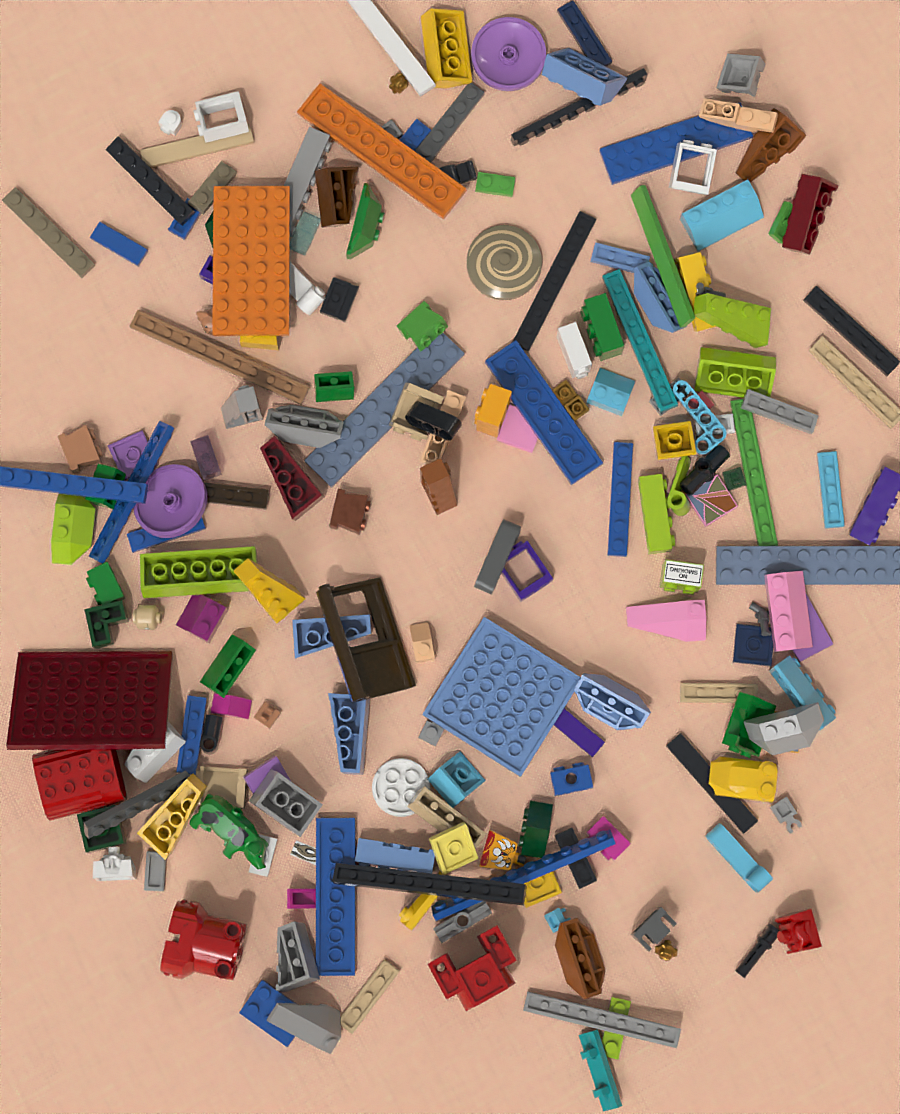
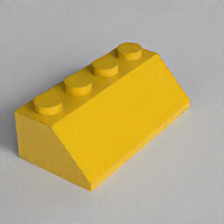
(446, 47)

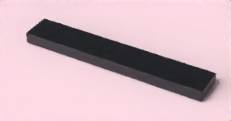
(851, 331)
(700, 772)

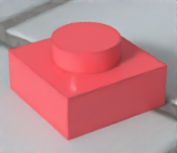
(693, 404)

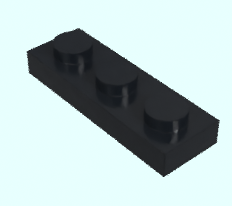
(580, 869)

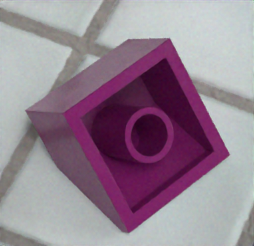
(202, 617)

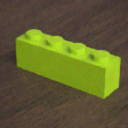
(655, 515)

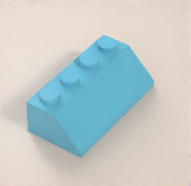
(722, 215)
(799, 687)

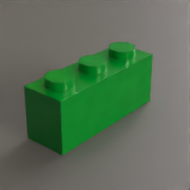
(227, 666)

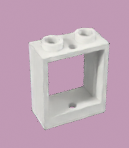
(218, 104)
(694, 188)

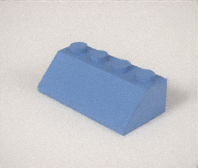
(583, 76)

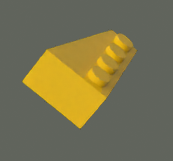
(693, 272)
(171, 819)

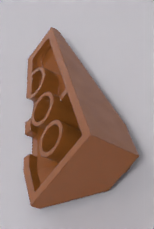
(769, 147)

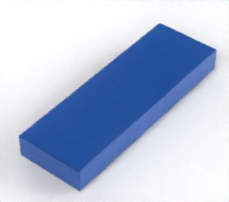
(118, 244)

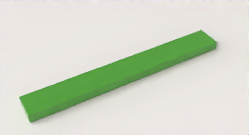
(662, 256)
(753, 475)

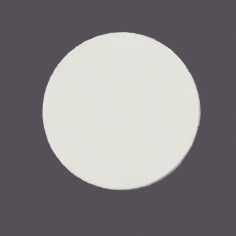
(397, 785)

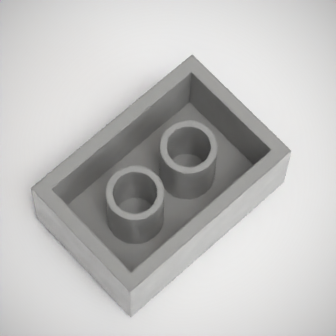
(285, 802)

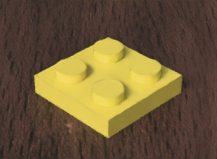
(453, 848)

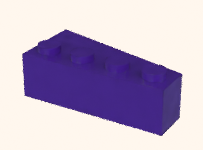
(876, 507)

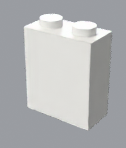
(574, 350)

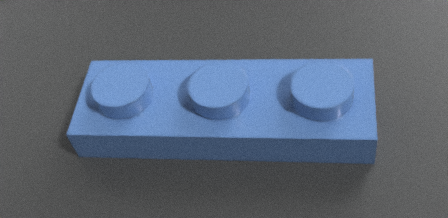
(617, 257)

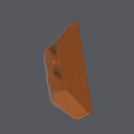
(580, 958)

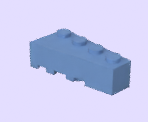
(394, 856)

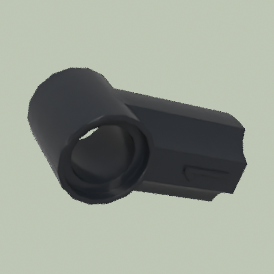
(211, 732)

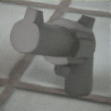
(703, 290)
(763, 618)

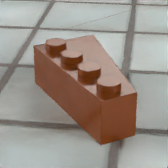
(438, 486)

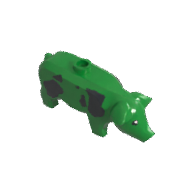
(231, 826)

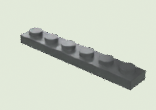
(450, 122)
(133, 806)

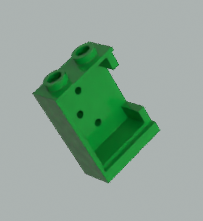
(736, 735)

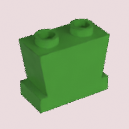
(422, 326)

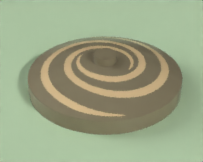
(504, 262)

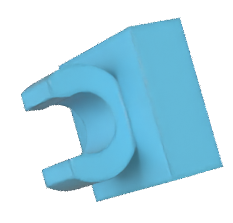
(555, 918)

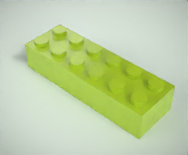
(193, 572)

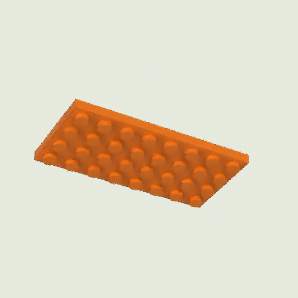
(251, 260)

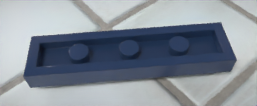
(583, 33)

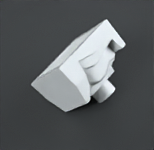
(114, 867)

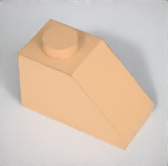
(422, 642)

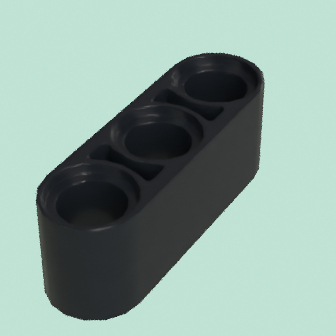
(433, 420)

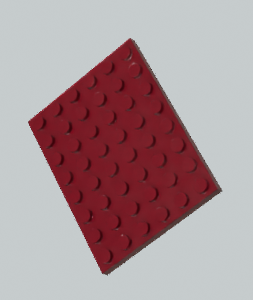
(90, 700)

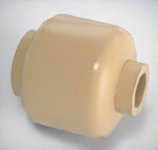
(147, 617)

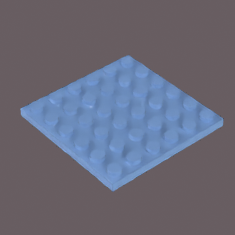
(502, 696)

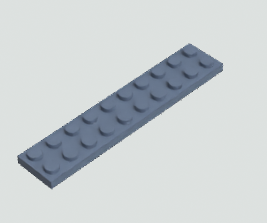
(372, 417)
(819, 564)

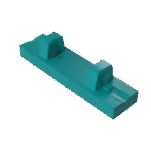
(600, 1070)

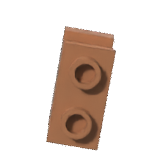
(80, 448)

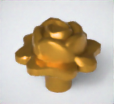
(398, 83)
(666, 950)

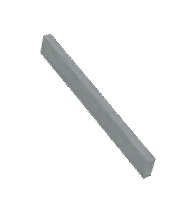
(602, 1019)

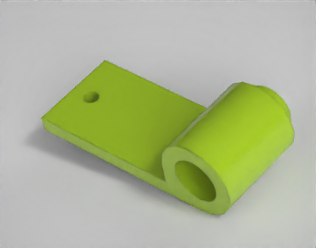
(676, 499)

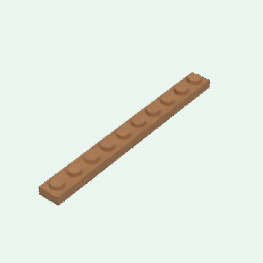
(219, 357)

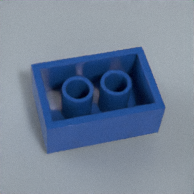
(260, 1007)

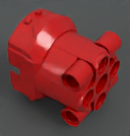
(205, 943)

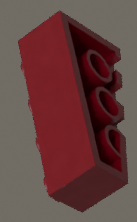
(807, 213)
(293, 483)

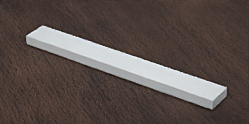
(393, 45)

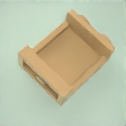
(409, 395)
(224, 783)

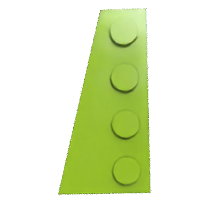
(739, 318)

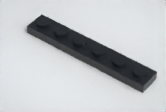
(150, 180)

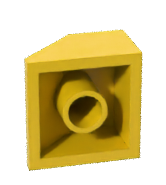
(674, 440)

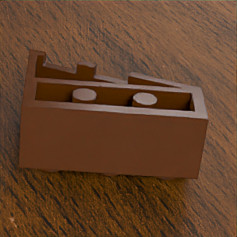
(335, 195)

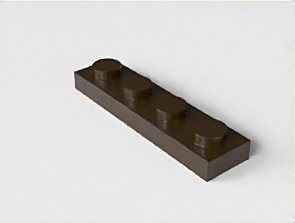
(237, 496)

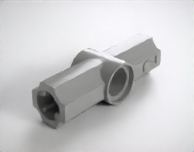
(451, 928)

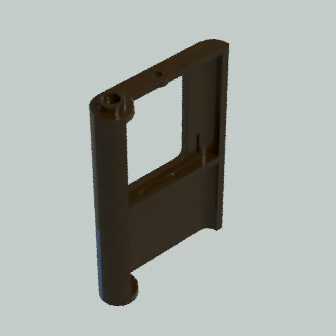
(375, 666)

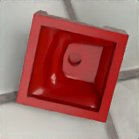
(798, 931)

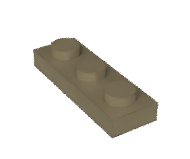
(204, 195)

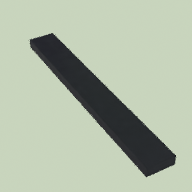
(554, 280)

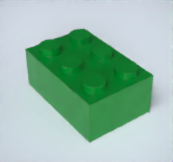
(602, 327)

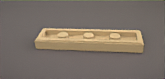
(715, 692)
(368, 996)

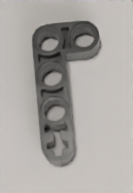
(497, 556)

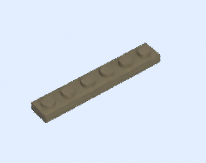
(48, 232)

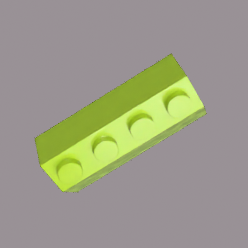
(734, 372)

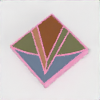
(712, 501)

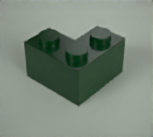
(101, 618)
(535, 829)

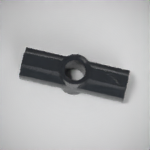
(704, 470)

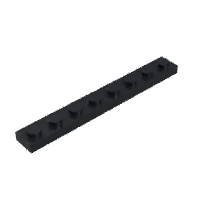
(571, 112)

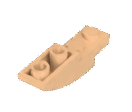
(738, 117)
(435, 445)

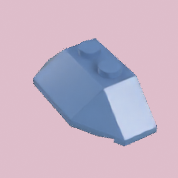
(654, 298)
(611, 702)

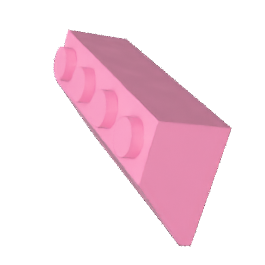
(788, 611)

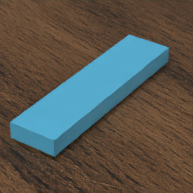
(830, 489)

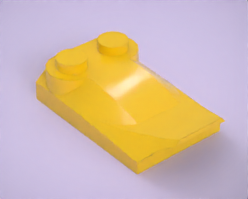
(743, 779)
(411, 916)

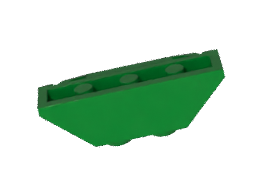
(366, 223)

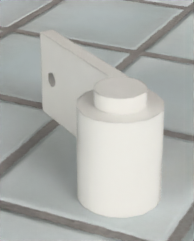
(304, 291)

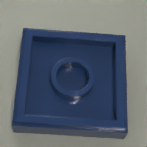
(751, 646)

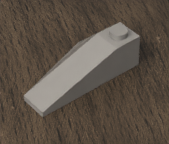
(311, 1023)

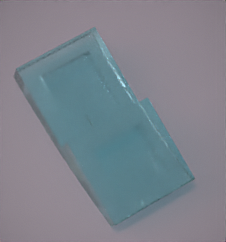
(304, 233)

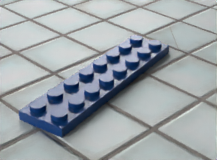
(658, 148)
(544, 412)
(334, 901)

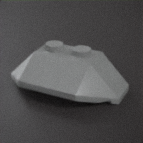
(304, 425)
(786, 729)

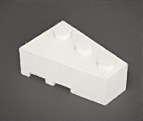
(146, 762)

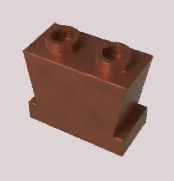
(349, 511)

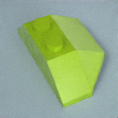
(71, 528)

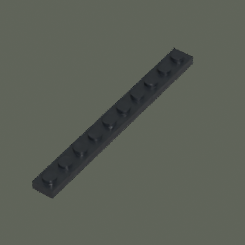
(429, 884)

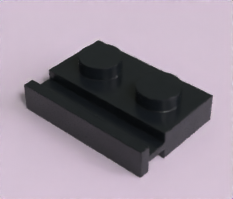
(339, 299)

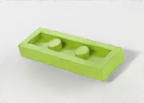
(611, 1041)

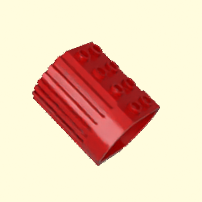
(78, 780)

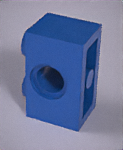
(559, 782)

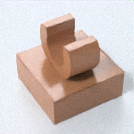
(267, 715)

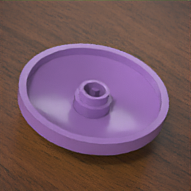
(508, 54)
(173, 501)

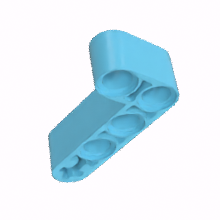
(696, 414)
(753, 874)

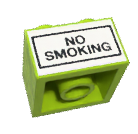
(681, 576)

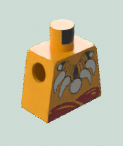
(500, 853)

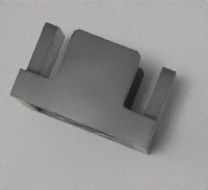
(653, 928)

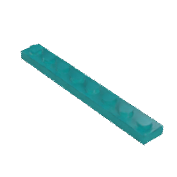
(640, 341)

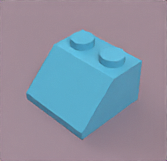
(610, 392)
(456, 779)

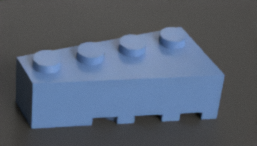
(313, 635)
(350, 731)

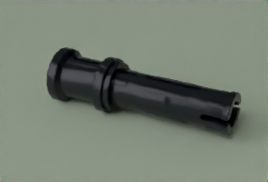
(764, 942)

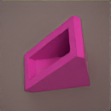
(231, 706)
(301, 898)

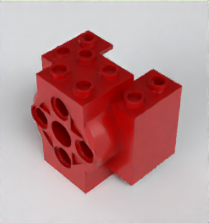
(480, 978)

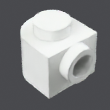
(170, 122)

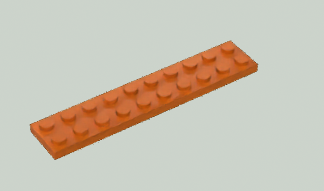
(382, 151)

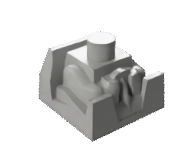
(741, 74)

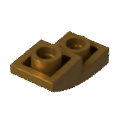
(570, 400)

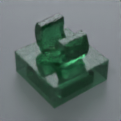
(734, 479)

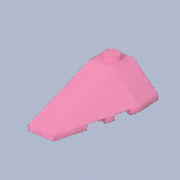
(674, 619)

